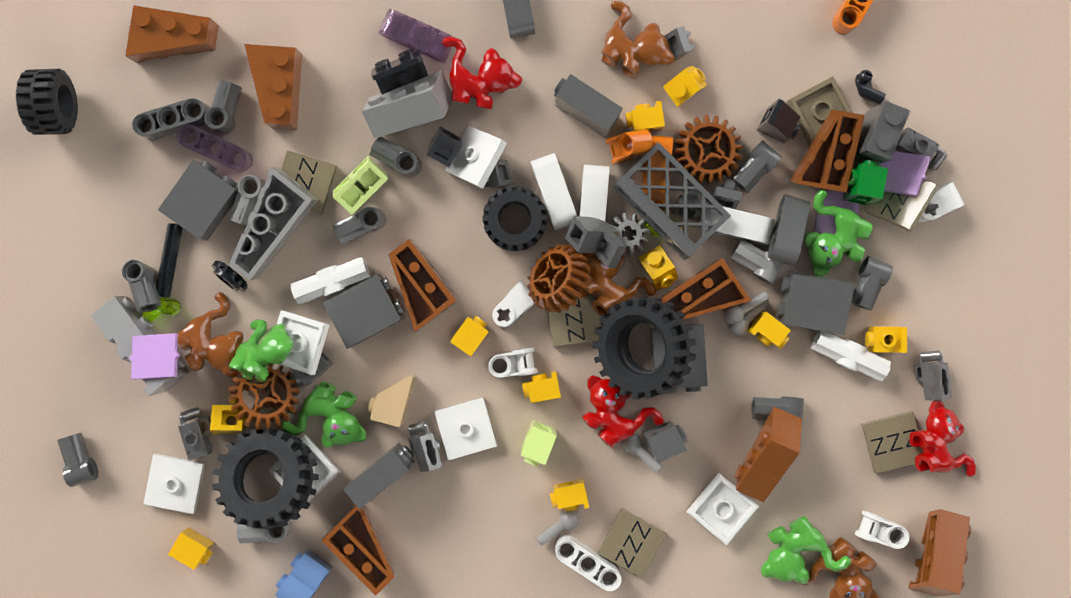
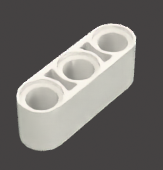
(554, 191)
(594, 191)
(741, 225)
(592, 573)

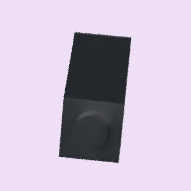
(780, 122)

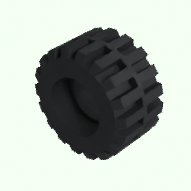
(46, 101)
(507, 197)

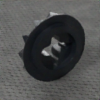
(229, 276)

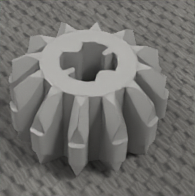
(632, 226)

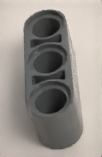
(519, 18)
(160, 117)
(789, 230)

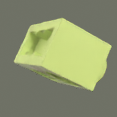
(360, 185)
(538, 443)

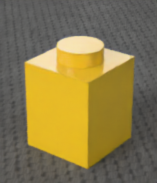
(470, 335)
(192, 548)

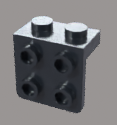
(399, 72)

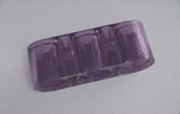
(415, 35)
(203, 146)

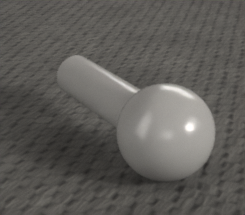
(736, 313)
(743, 326)
(633, 445)
(567, 520)

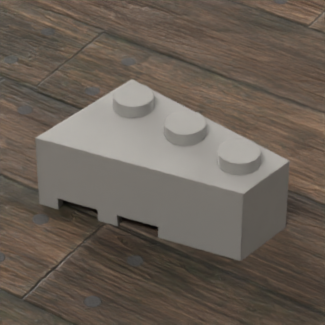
(408, 105)

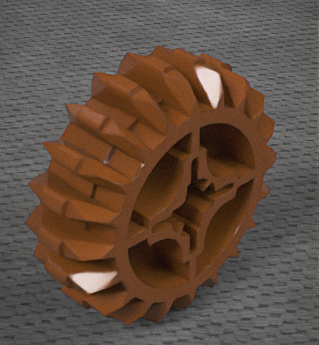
(717, 155)
(562, 280)
(275, 401)

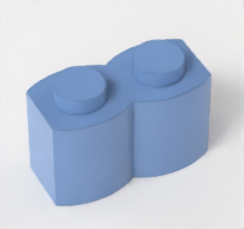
(304, 578)

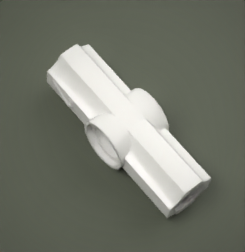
(330, 280)
(851, 355)

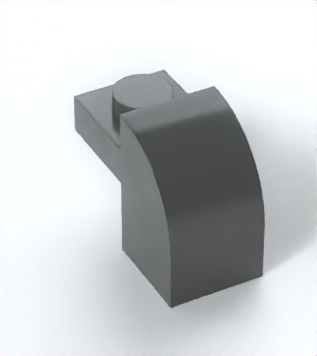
(596, 237)

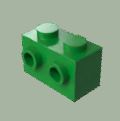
(866, 183)

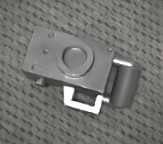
(916, 143)
(934, 376)
(194, 433)
(424, 447)

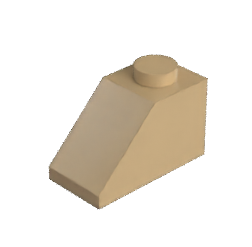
(392, 403)

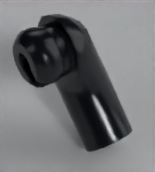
(865, 88)

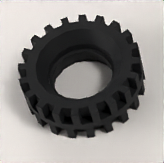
(615, 352)
(295, 486)

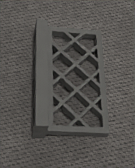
(655, 216)

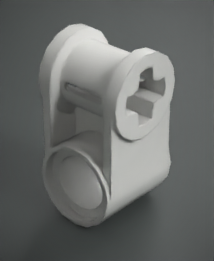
(943, 202)
(516, 301)
(515, 363)
(878, 529)

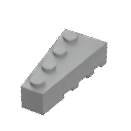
(274, 219)
(119, 323)

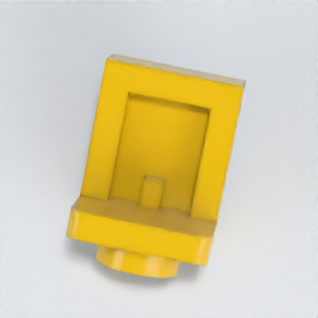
(685, 85)
(659, 268)

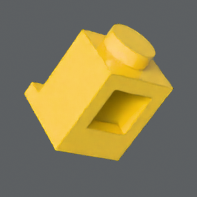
(646, 117)
(769, 330)
(896, 339)
(542, 387)
(219, 418)
(569, 495)

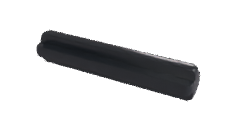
(168, 260)

